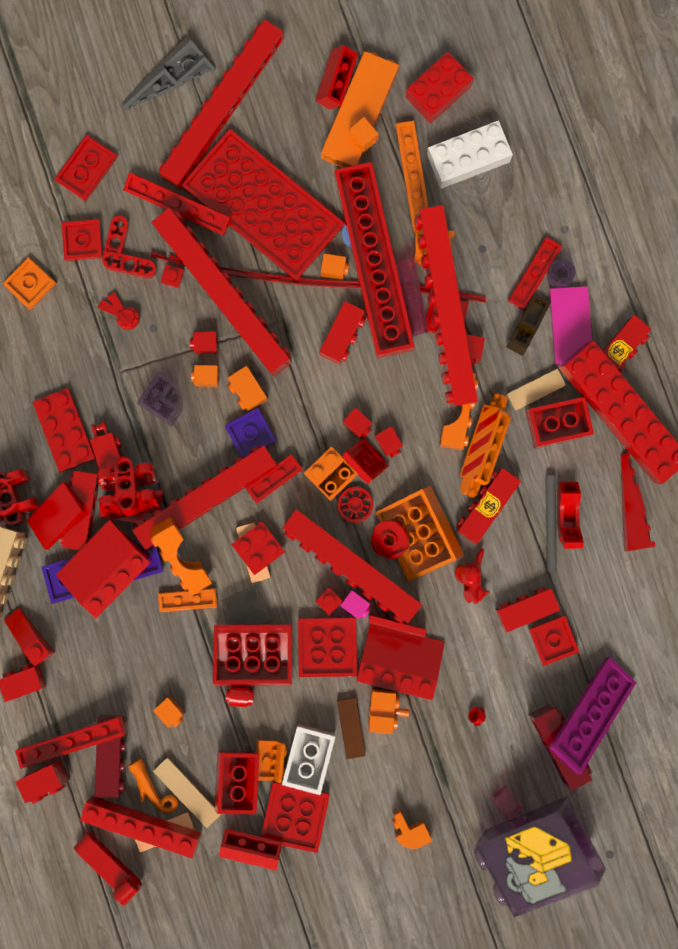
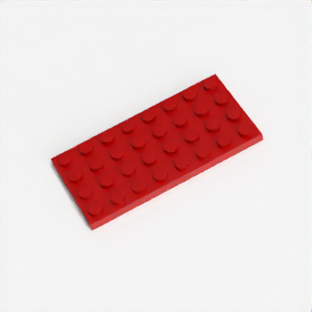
(263, 205)

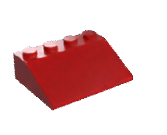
(103, 568)
(252, 655)
(400, 661)

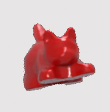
(470, 576)

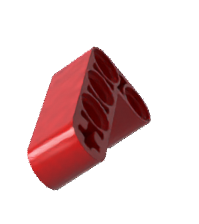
(109, 867)

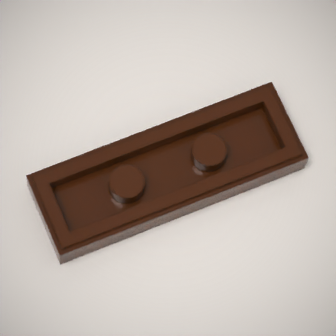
(351, 728)

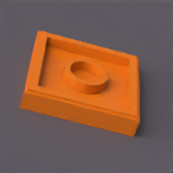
(29, 283)

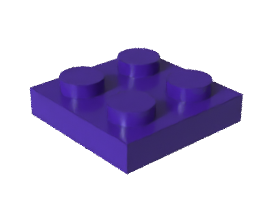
(250, 432)

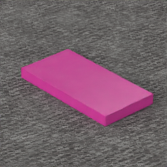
(569, 320)

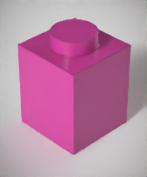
(356, 605)

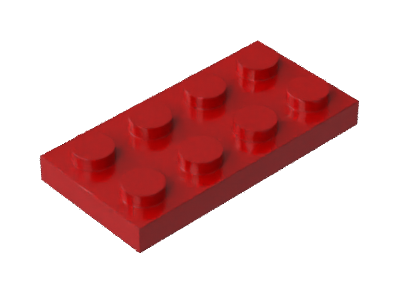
(64, 430)

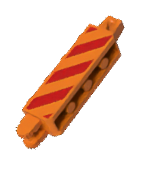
(485, 446)

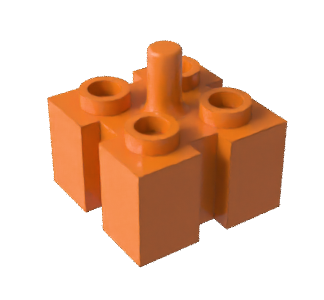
(384, 711)

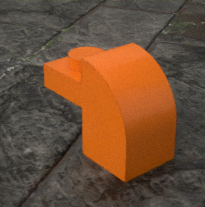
(410, 836)

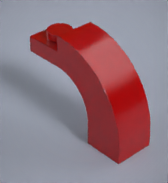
(568, 515)

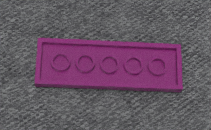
(592, 715)

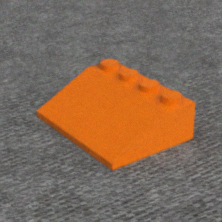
(429, 532)

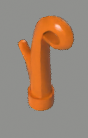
(146, 787)

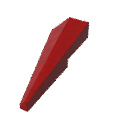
(635, 525)

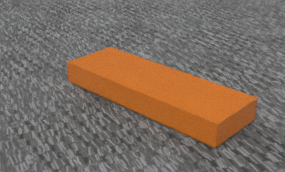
(185, 601)

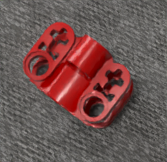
(117, 480)
(17, 506)

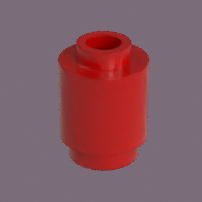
(239, 696)

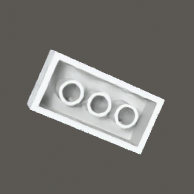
(469, 154)

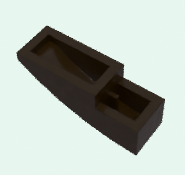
(528, 324)

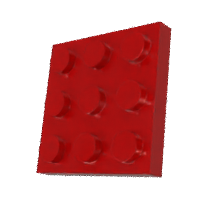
(327, 647)
(295, 817)

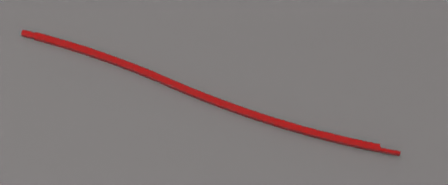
(308, 282)

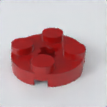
(400, 542)

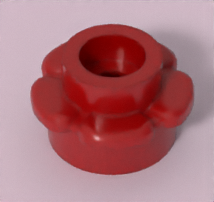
(477, 716)

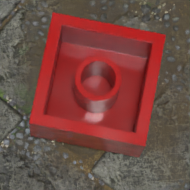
(42, 781)

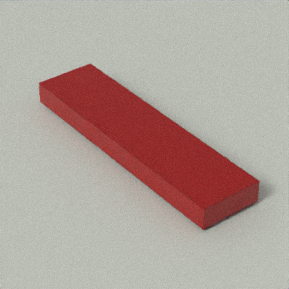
(535, 273)

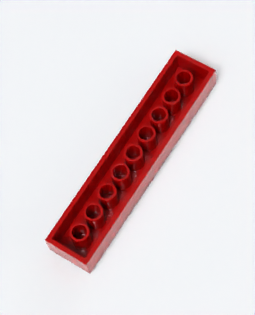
(374, 260)
(219, 288)
(446, 306)

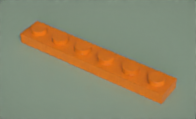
(411, 168)

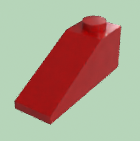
(28, 638)

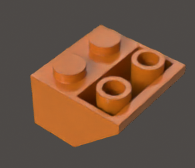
(330, 473)

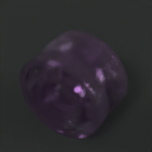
(564, 266)

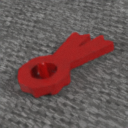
(127, 317)

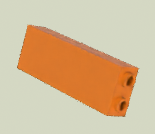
(363, 99)

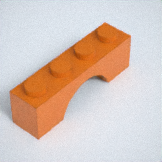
(454, 435)
(168, 538)

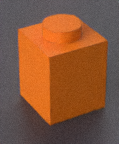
(363, 134)
(334, 266)
(205, 376)
(169, 712)

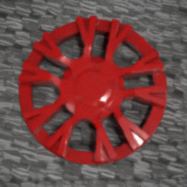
(355, 504)

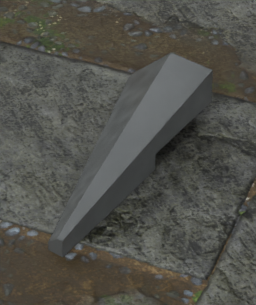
(177, 68)

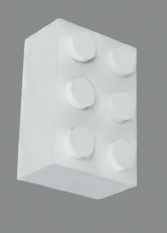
(309, 759)

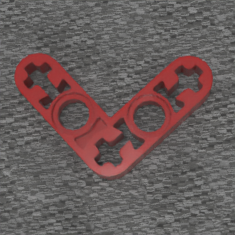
(117, 253)

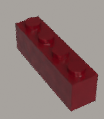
(110, 764)

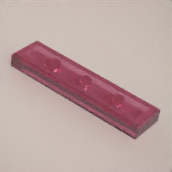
(412, 295)

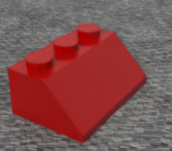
(236, 782)

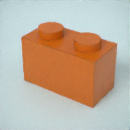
(247, 389)

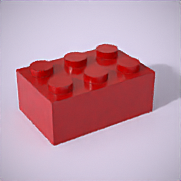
(439, 87)
(559, 422)

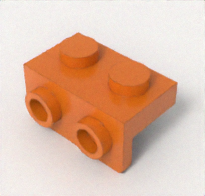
(271, 760)

